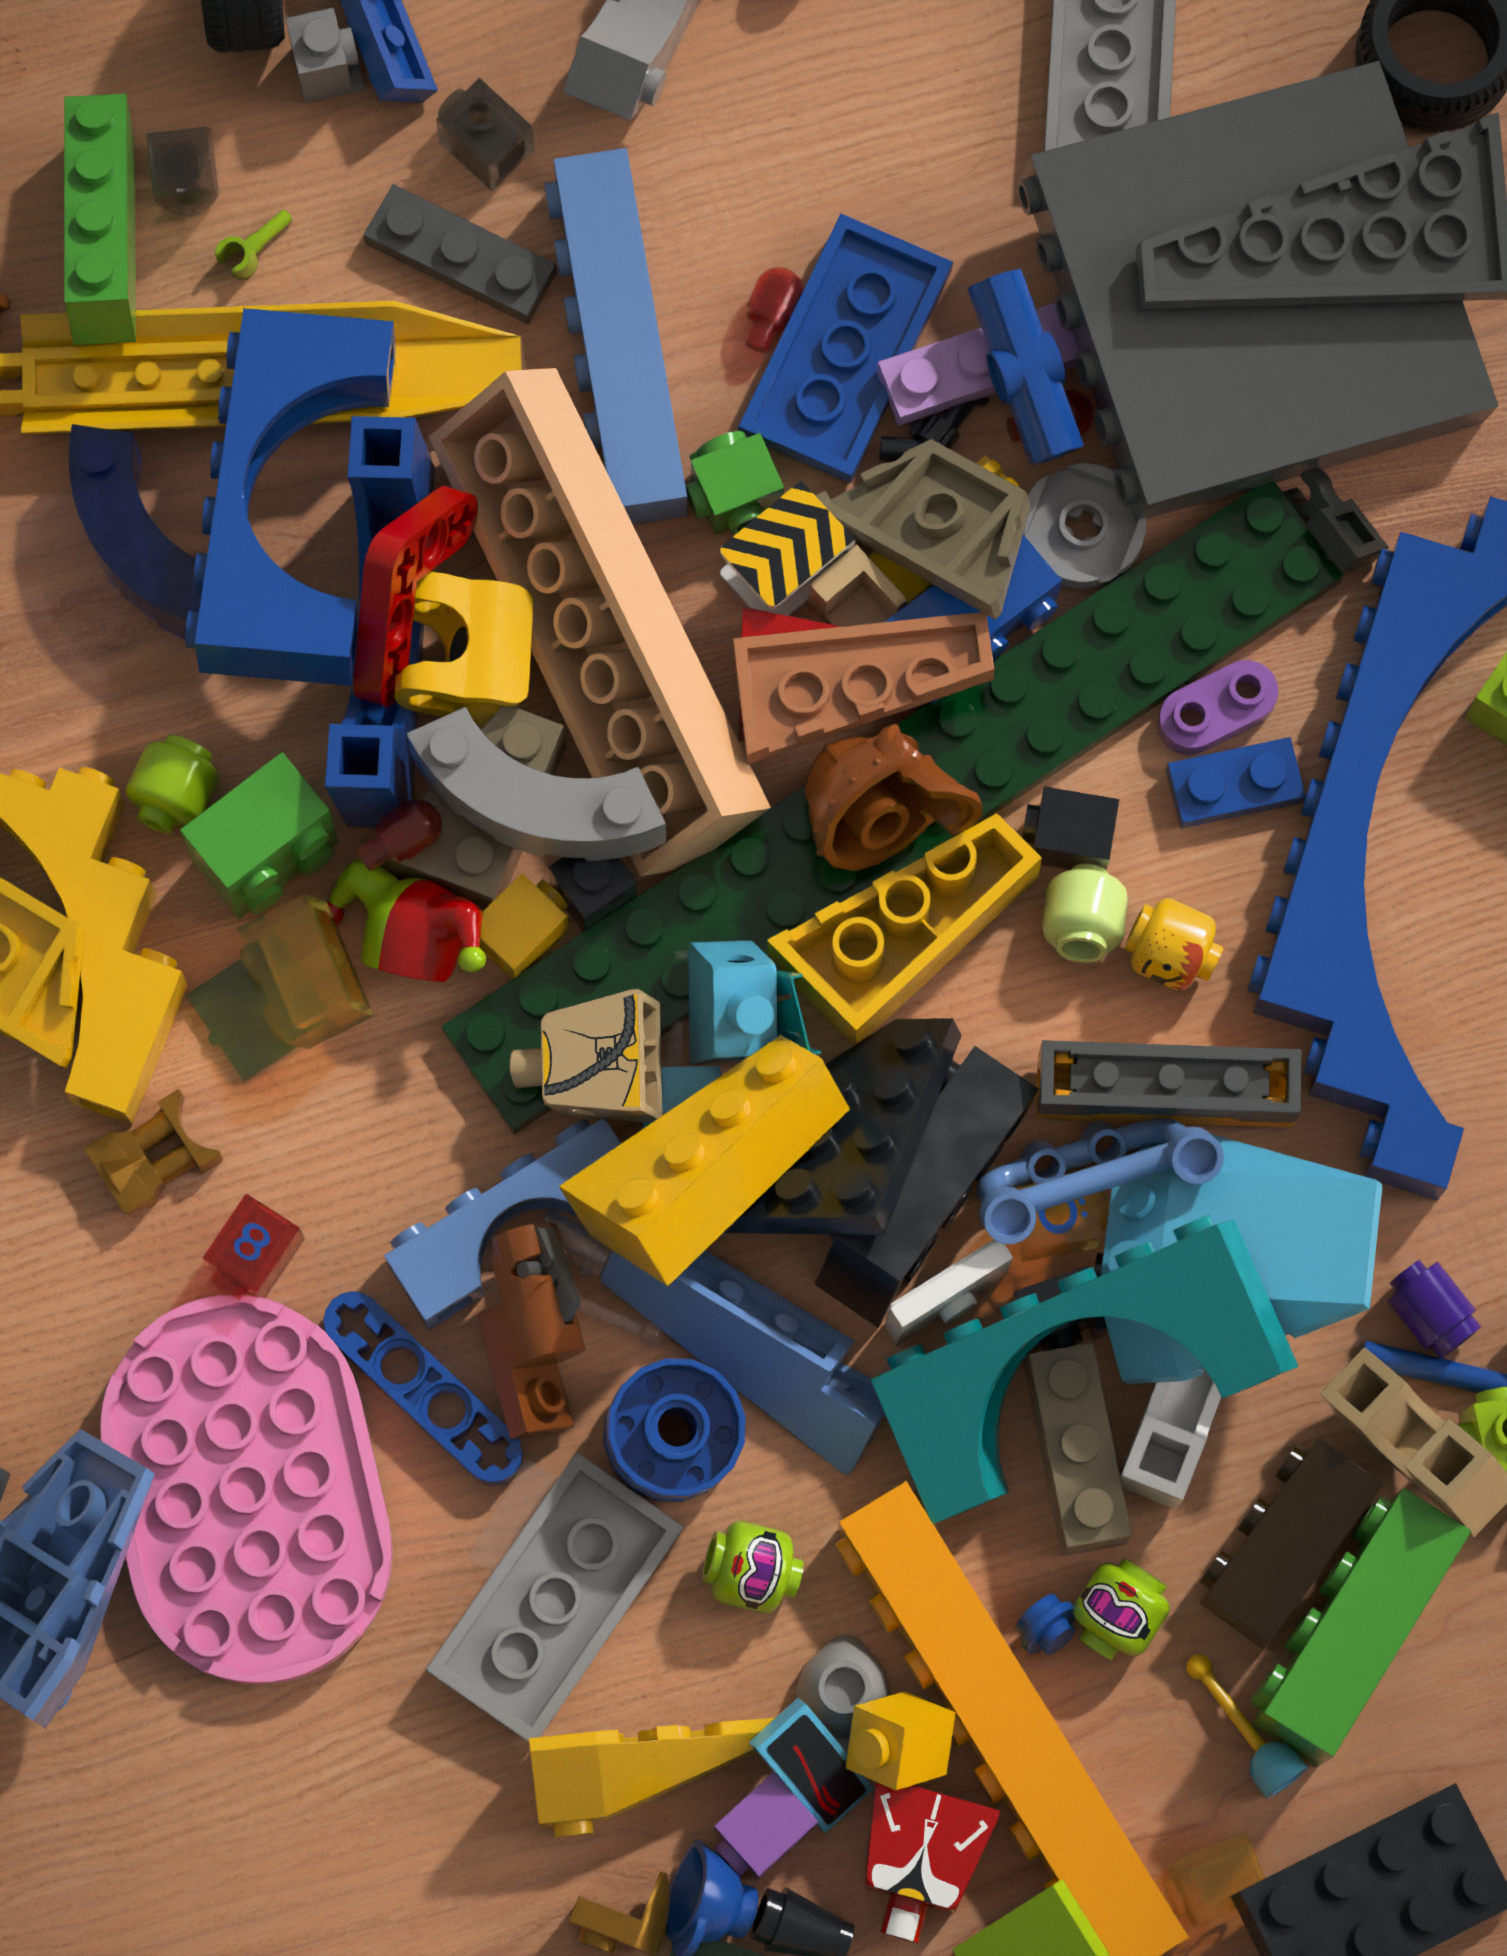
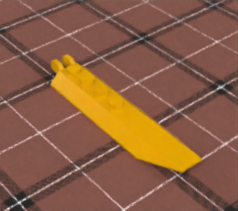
(180, 365)

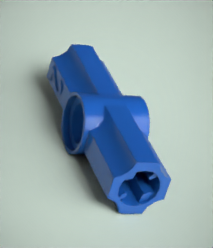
(1025, 367)

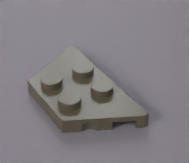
(940, 522)

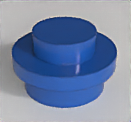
(1046, 1625)

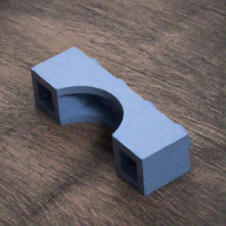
(443, 1262)

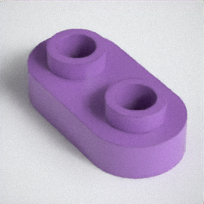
(1220, 706)

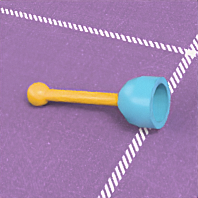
(1273, 1763)

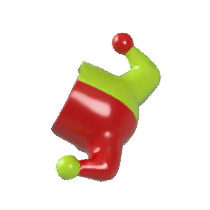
(411, 923)

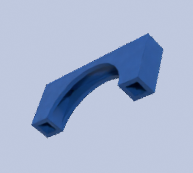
(284, 377)
(370, 751)

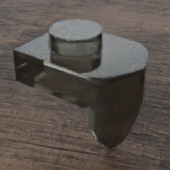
(183, 170)

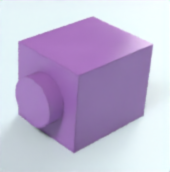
(763, 1828)

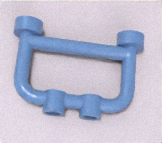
(1011, 1212)

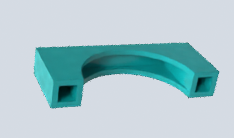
(1193, 1291)

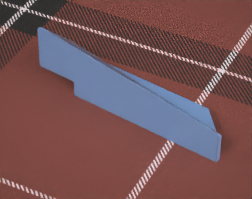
(763, 1349)

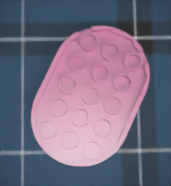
(265, 1493)

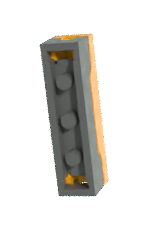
(1168, 1082)

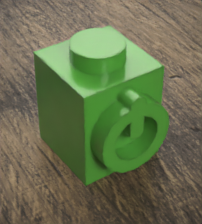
(732, 481)

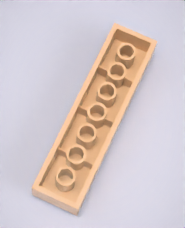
(598, 612)

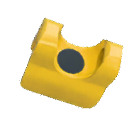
(485, 644)

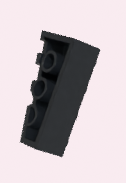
(965, 1134)

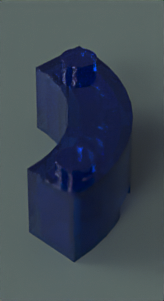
(122, 534)

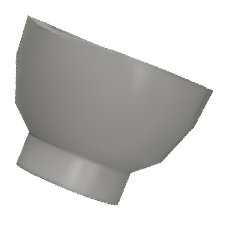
(839, 1679)

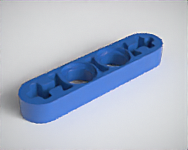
(418, 1393)

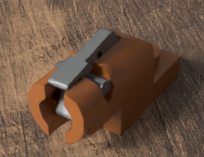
(532, 1329)

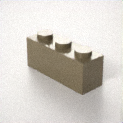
(1077, 1449)

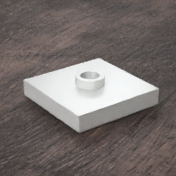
(948, 1292)

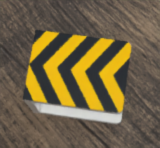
(784, 552)

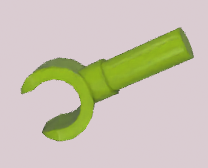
(251, 245)

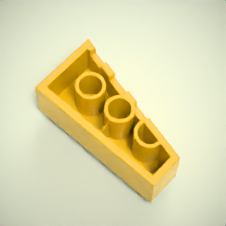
(894, 936)

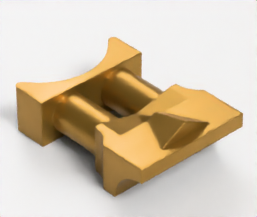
(127, 1170)

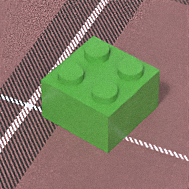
(261, 837)

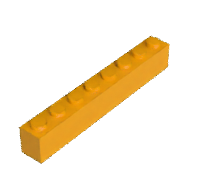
(1004, 1723)

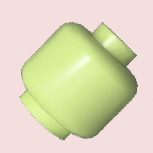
(1085, 913)

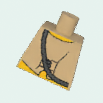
(598, 1059)

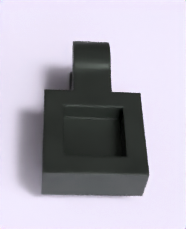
(1338, 526)

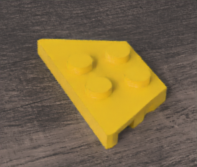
(38, 974)

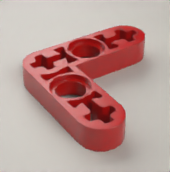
(391, 569)

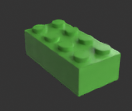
(1360, 1627)

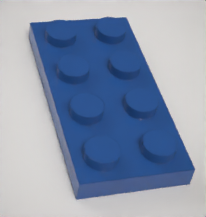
(857, 309)

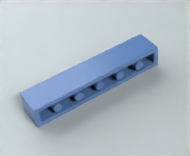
(618, 332)

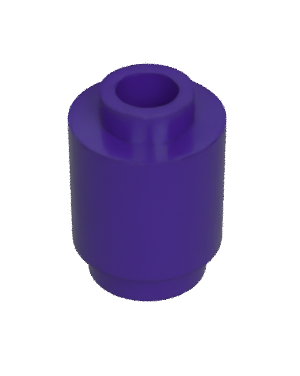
(1433, 1307)

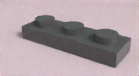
(460, 253)

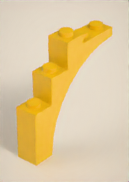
(125, 995)

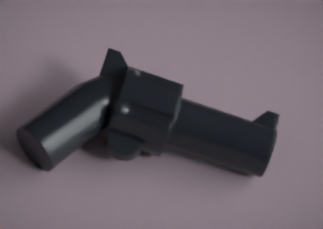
(938, 428)

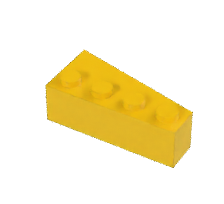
(706, 1159)

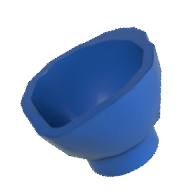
(707, 1901)

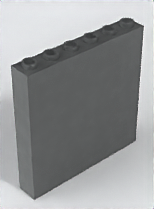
(1251, 392)

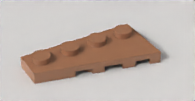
(843, 677)

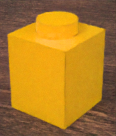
(523, 925)
(900, 1740)

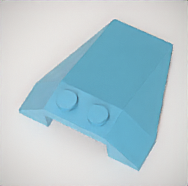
(1302, 1225)

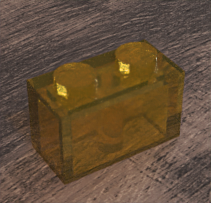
(304, 972)

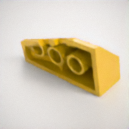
(605, 1775)

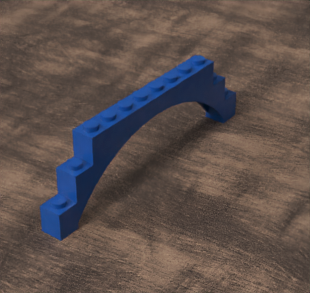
(1321, 954)

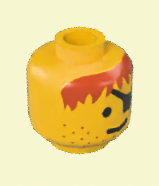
(1173, 944)

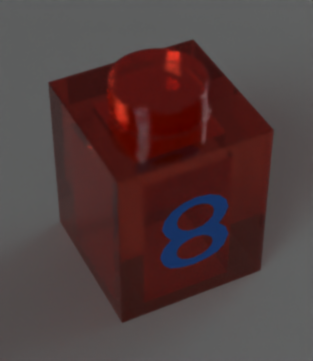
(252, 1250)

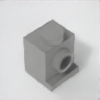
(323, 56)

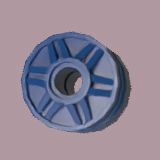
(698, 1398)

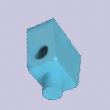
(730, 1001)

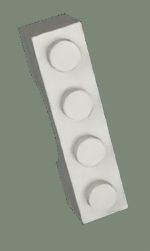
(1170, 1439)

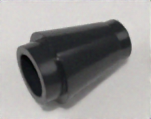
(799, 1926)

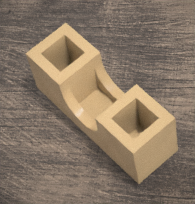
(1417, 1442)

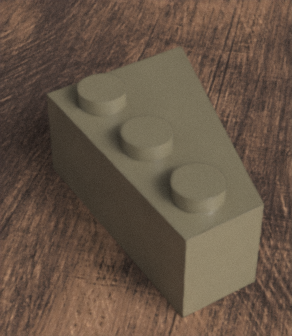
(465, 855)

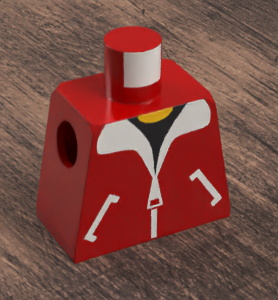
(922, 1853)

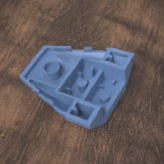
(61, 1568)

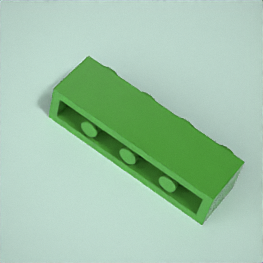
(99, 219)

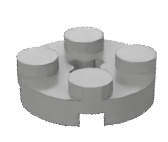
(1096, 559)

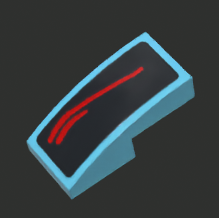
(811, 1764)

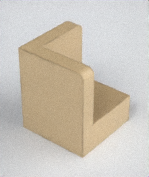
(854, 592)

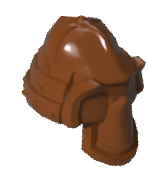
(878, 797)

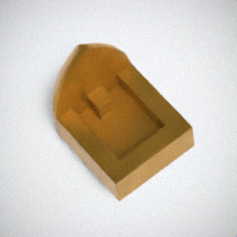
(607, 1928)

